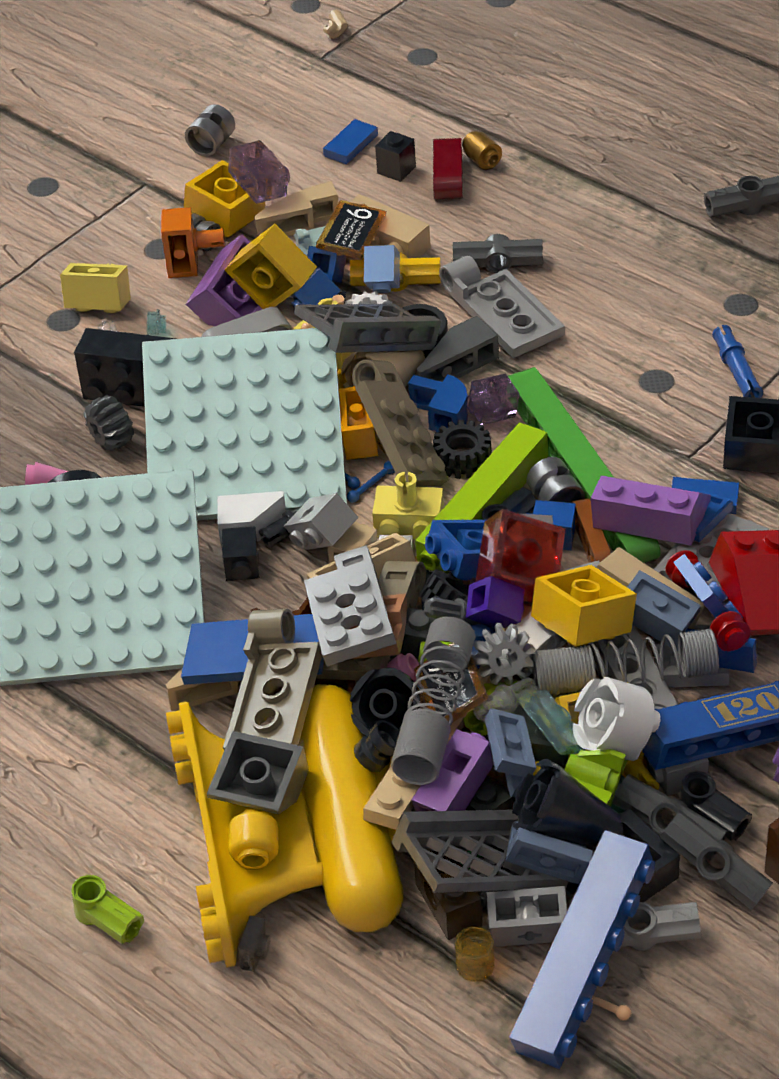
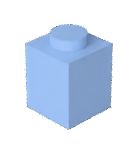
(381, 268)

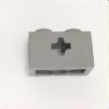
(320, 522)
(526, 915)

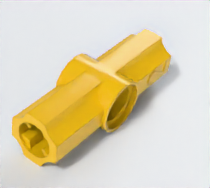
(412, 272)

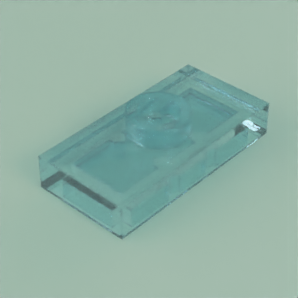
(551, 719)

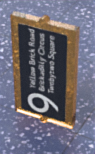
(351, 229)
(472, 689)

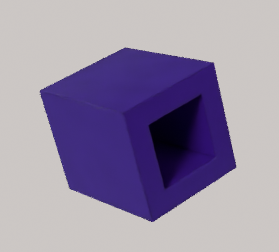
(495, 602)

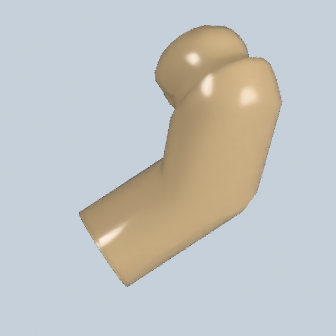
(337, 25)

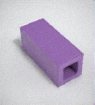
(462, 771)

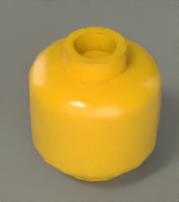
(253, 838)

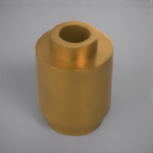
(482, 149)

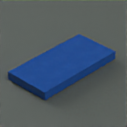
(217, 648)

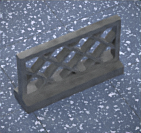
(371, 327)
(466, 830)

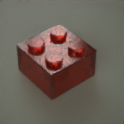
(519, 550)

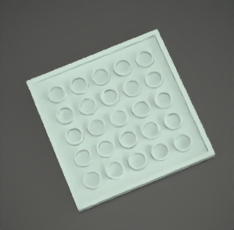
(246, 415)
(98, 576)

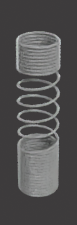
(574, 667)
(425, 731)

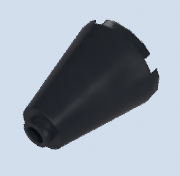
(382, 696)
(563, 807)

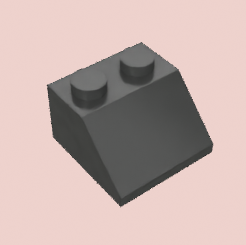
(259, 773)

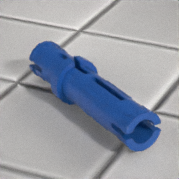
(733, 355)

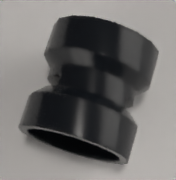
(376, 749)

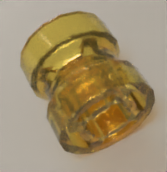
(474, 954)

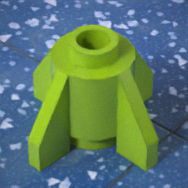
(598, 771)

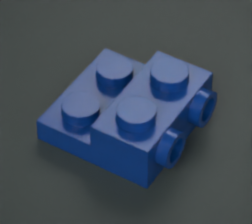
(456, 545)

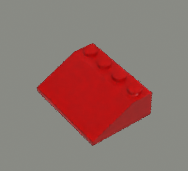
(749, 575)

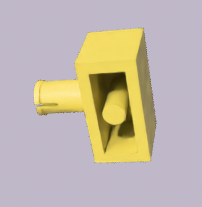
(95, 287)
(405, 507)

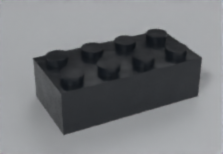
(112, 365)
(752, 435)

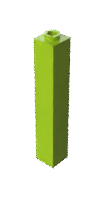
(491, 483)

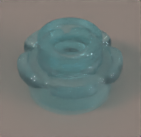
(155, 323)

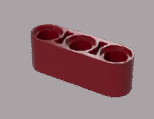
(447, 168)

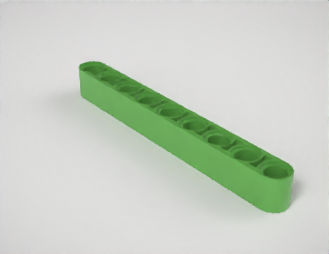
(543, 410)

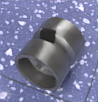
(210, 130)
(554, 482)

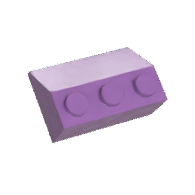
(218, 295)
(647, 510)

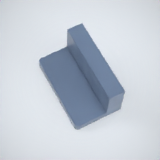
(661, 609)
(510, 747)
(548, 855)

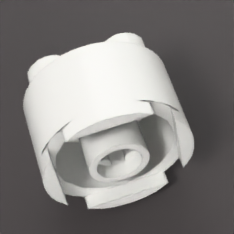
(615, 717)

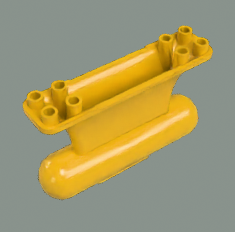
(318, 836)

